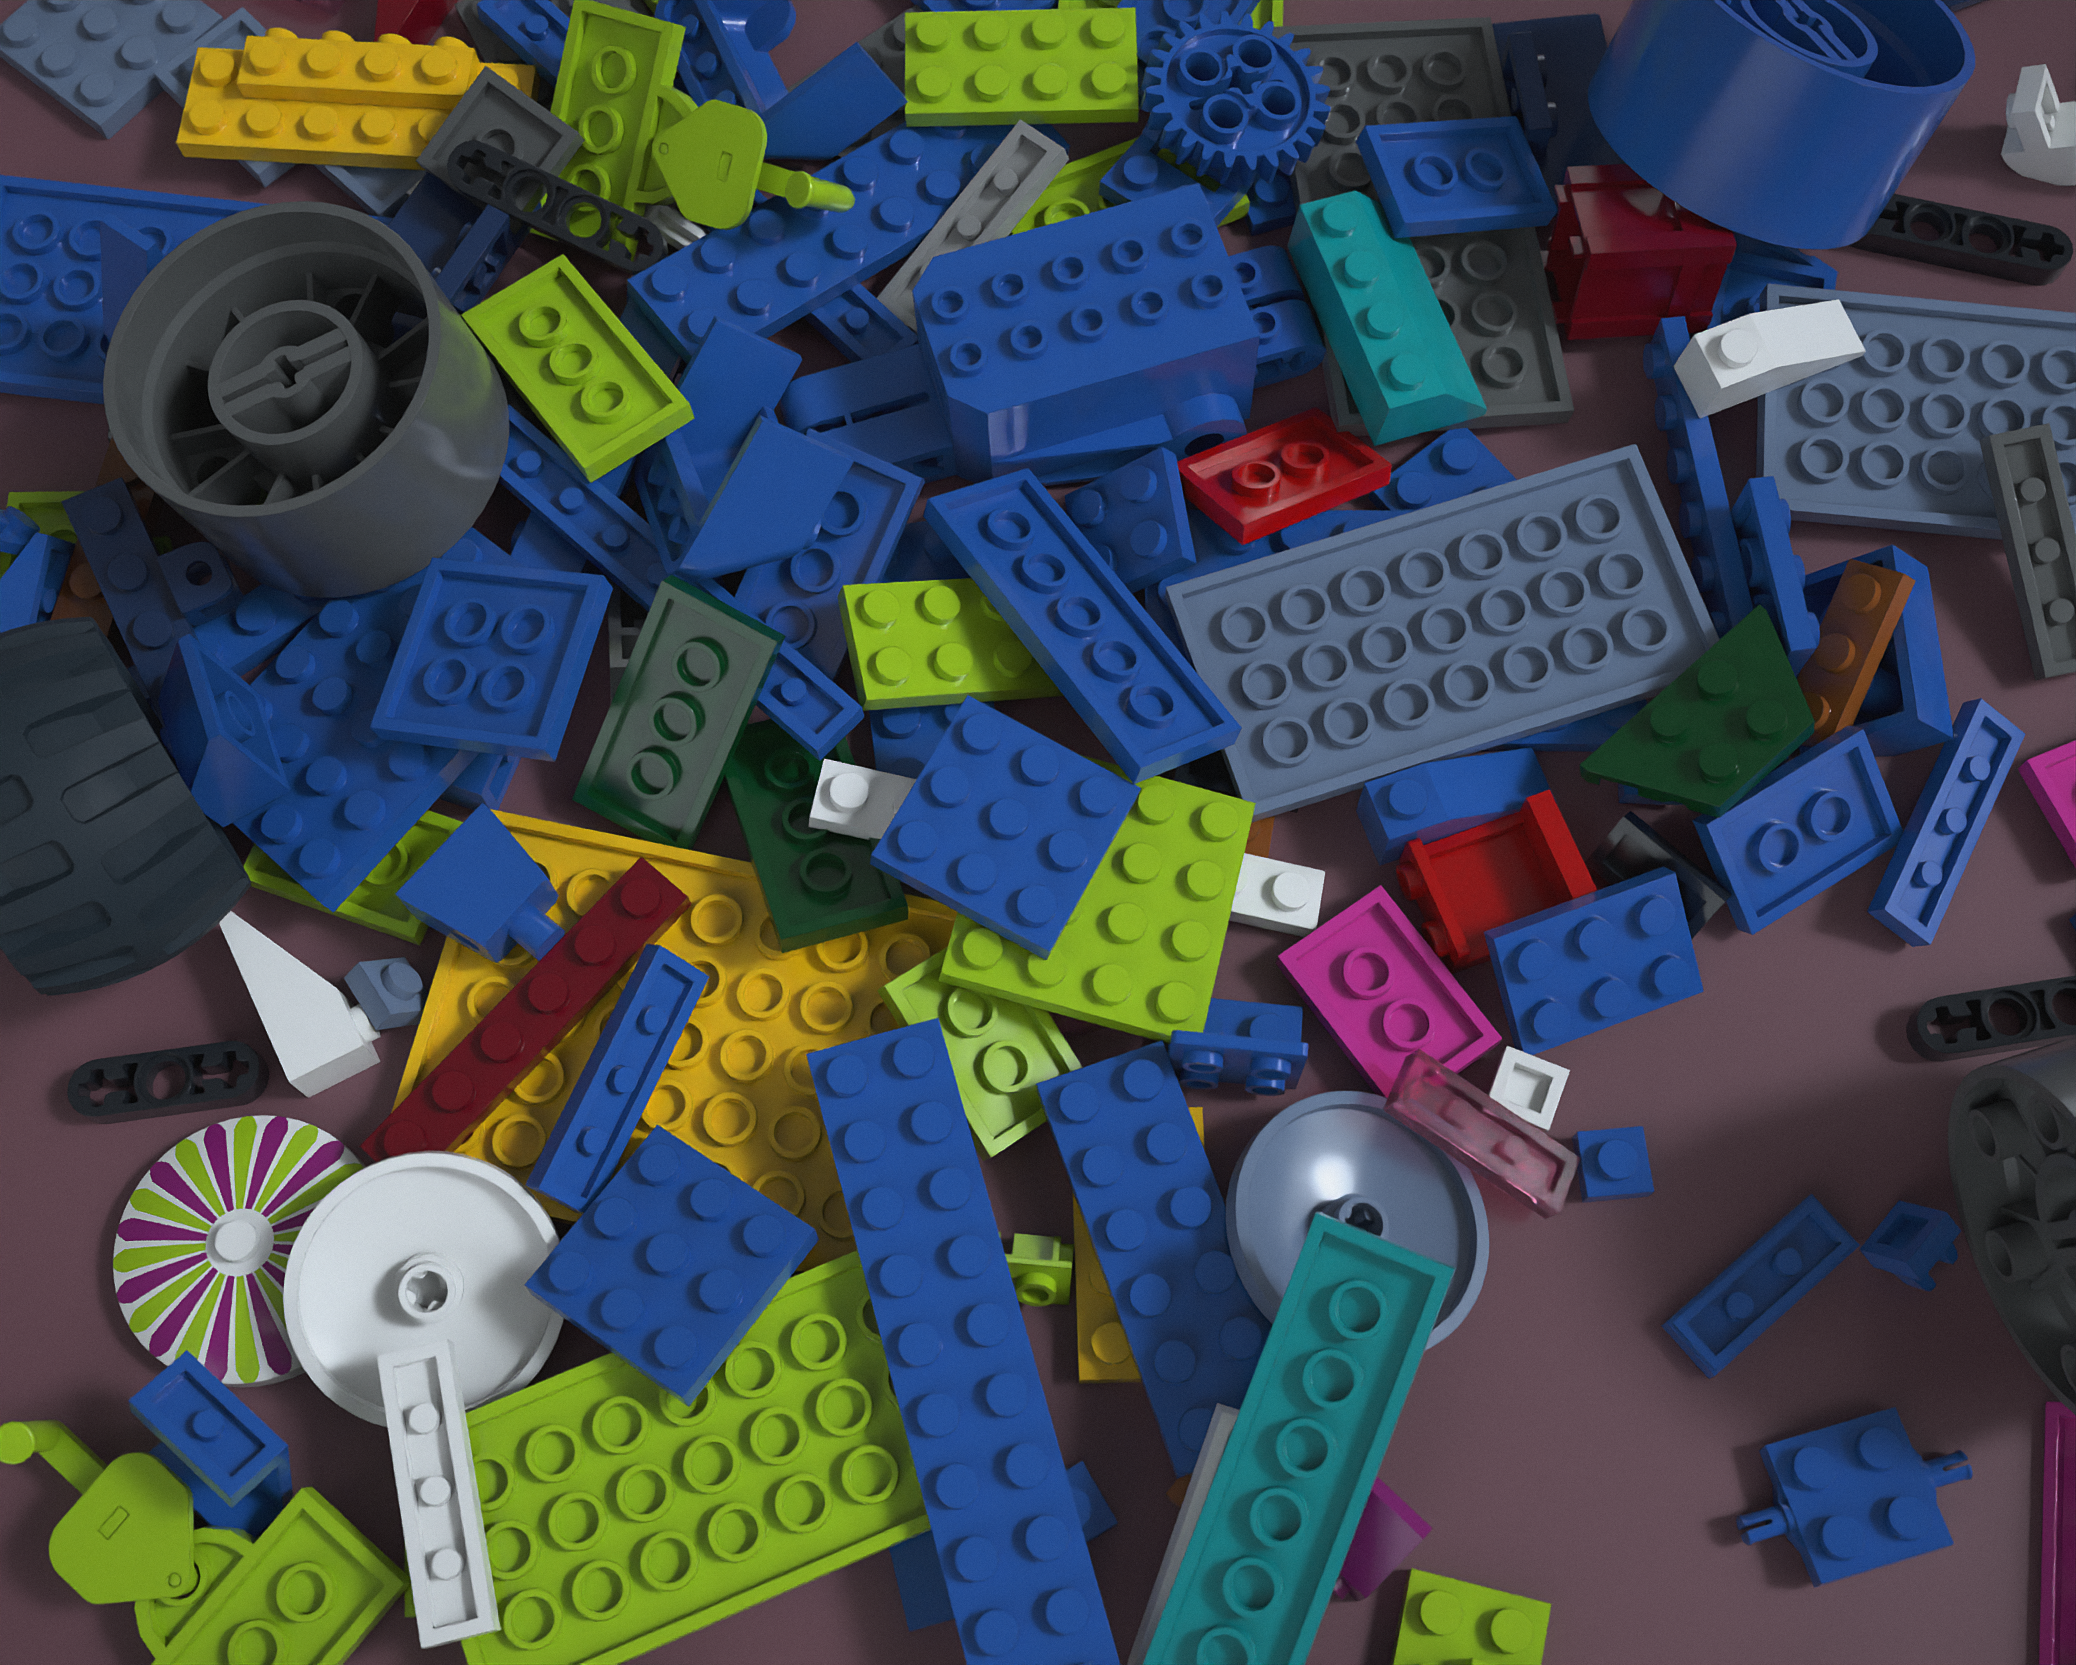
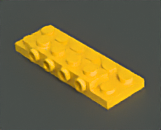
(330, 98)

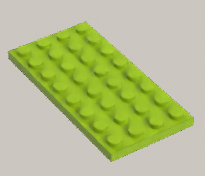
(649, 1519)

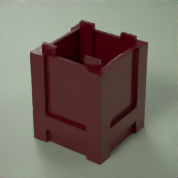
(1630, 256)

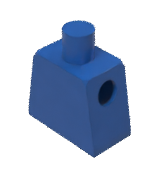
(485, 891)

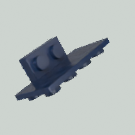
(1547, 85)
(455, 243)

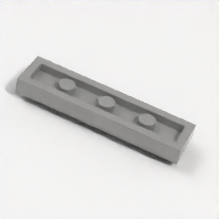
(984, 209)

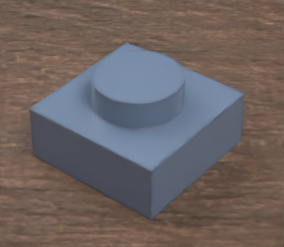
(388, 992)

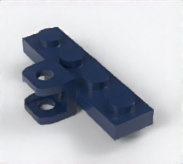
(149, 593)

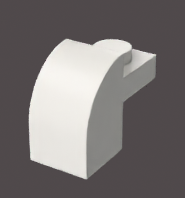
(2040, 130)

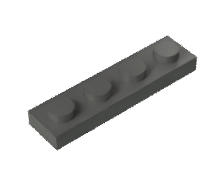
(2037, 542)

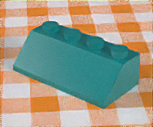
(1381, 319)

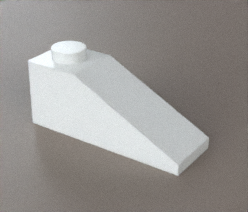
(1764, 353)
(307, 1018)

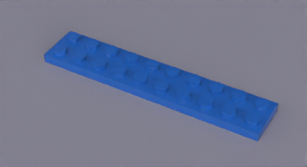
(959, 1354)

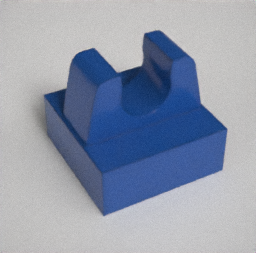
(1912, 1242)

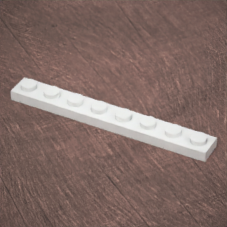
(1267, 892)

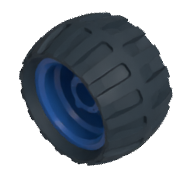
(97, 830)

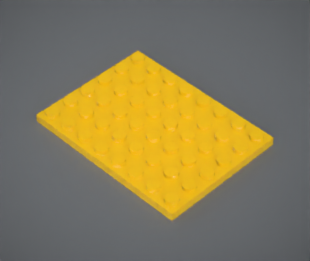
(741, 1065)

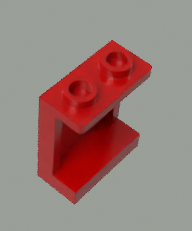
(1491, 878)

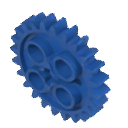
(1235, 98)

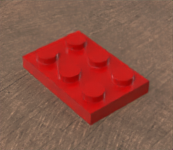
(1281, 475)

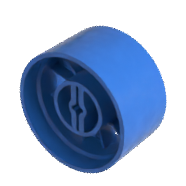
(1780, 109)

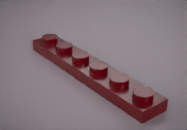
(532, 1017)

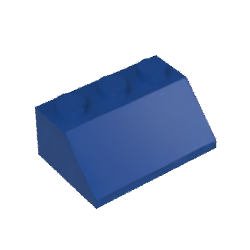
(1908, 693)

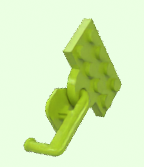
(653, 140)
(277, 1599)

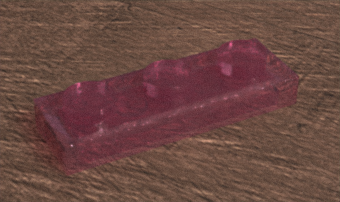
(1482, 1134)

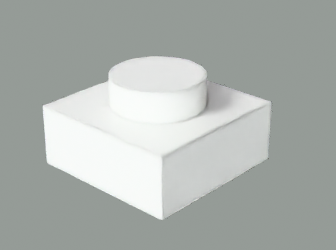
(1528, 1087)

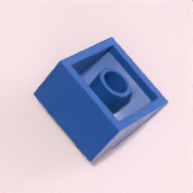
(218, 735)

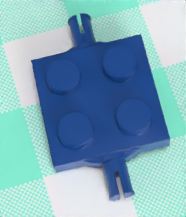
(1854, 1497)

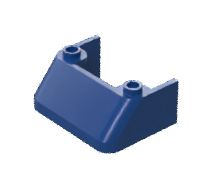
(729, 61)
(733, 479)

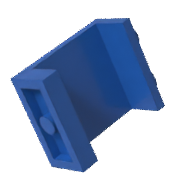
(216, 1447)

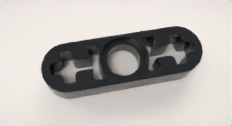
(120, 1070)

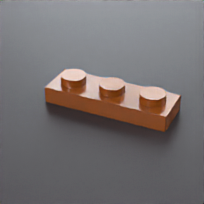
(1851, 645)

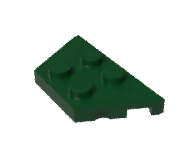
(1712, 726)

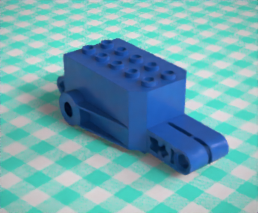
(1074, 350)

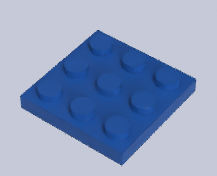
(492, 658)
(1005, 826)
(672, 1264)

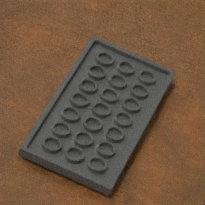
(1484, 280)

